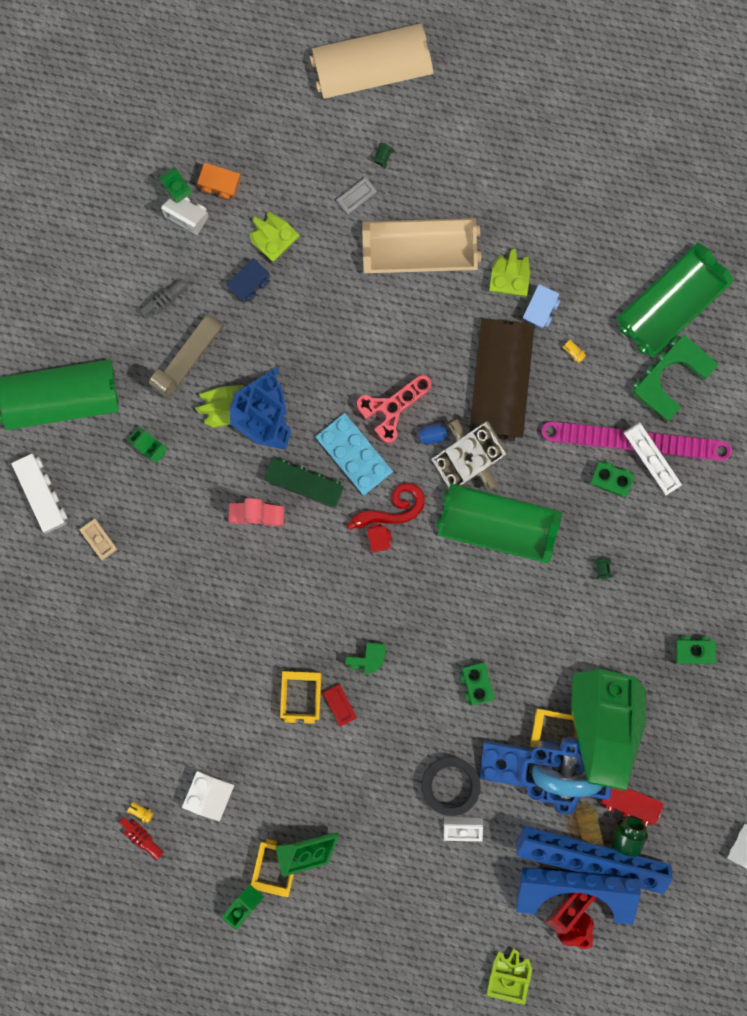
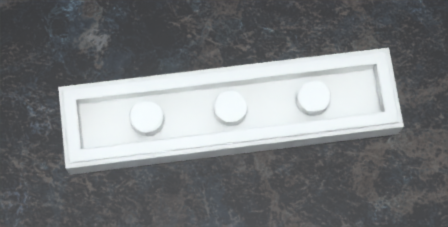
(652, 458)

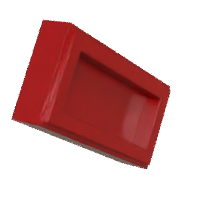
(339, 705)

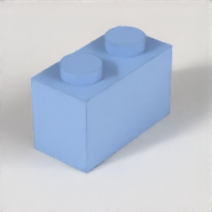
(540, 307)

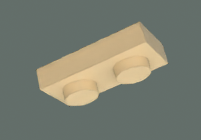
(98, 539)

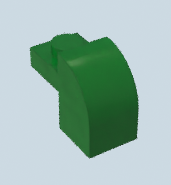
(175, 184)
(147, 444)
(373, 660)

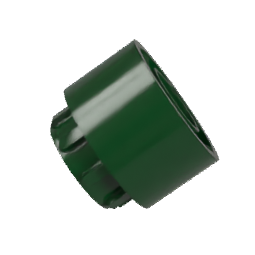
(629, 836)

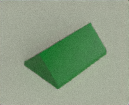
(306, 853)

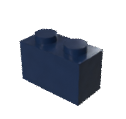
(249, 281)

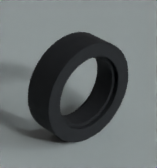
(470, 800)

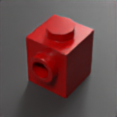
(379, 538)

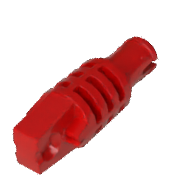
(141, 838)

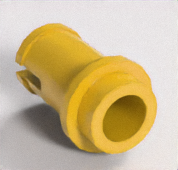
(574, 351)
(140, 812)

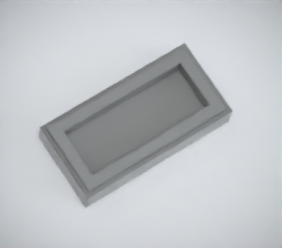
(356, 196)

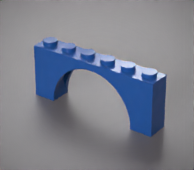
(540, 884)

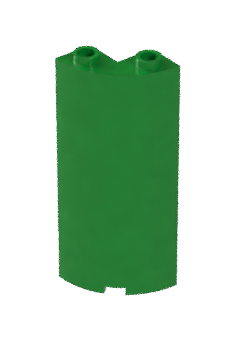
(674, 300)
(58, 394)
(499, 523)

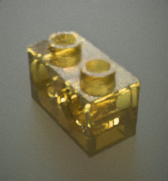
(588, 825)

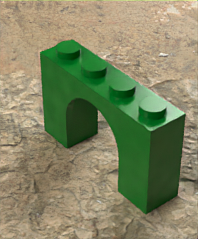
(684, 353)

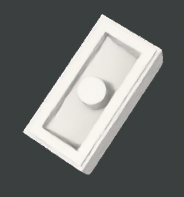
(463, 829)

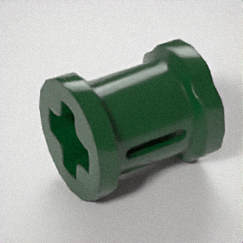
(382, 155)
(603, 569)

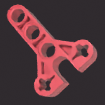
(379, 405)
(256, 512)

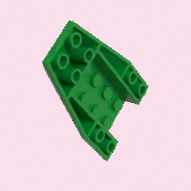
(608, 724)

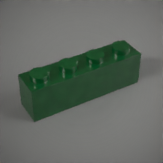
(304, 483)

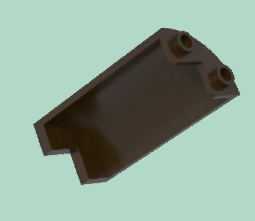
(502, 377)

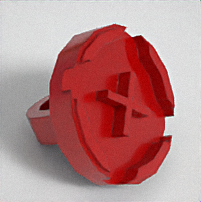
(580, 934)

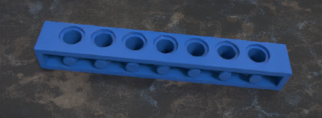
(592, 859)

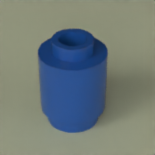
(432, 434)

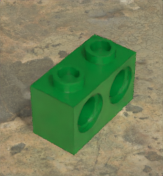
(610, 485)
(483, 683)

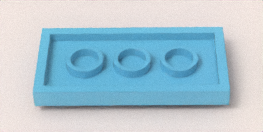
(354, 454)

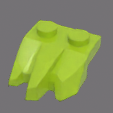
(272, 236)
(510, 275)
(218, 405)
(509, 978)

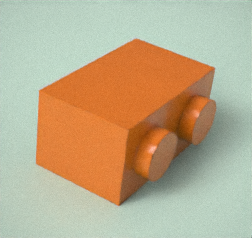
(218, 181)

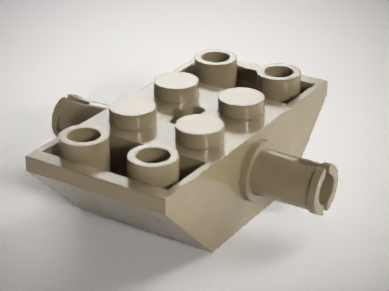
(470, 456)

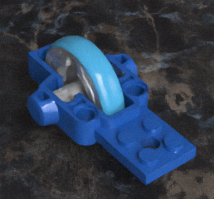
(556, 773)

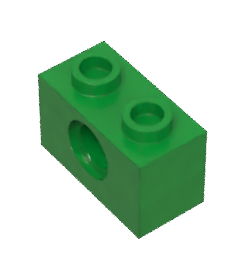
(707, 651)
(242, 907)

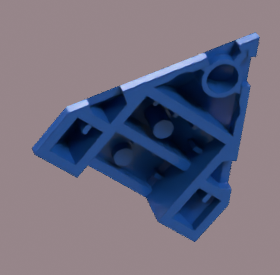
(260, 411)

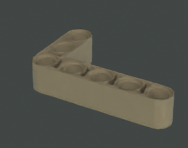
(184, 361)

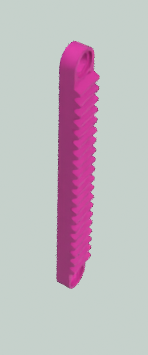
(616, 439)

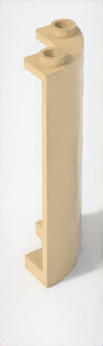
(371, 61)
(420, 245)

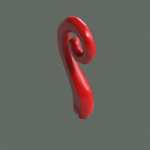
(369, 516)

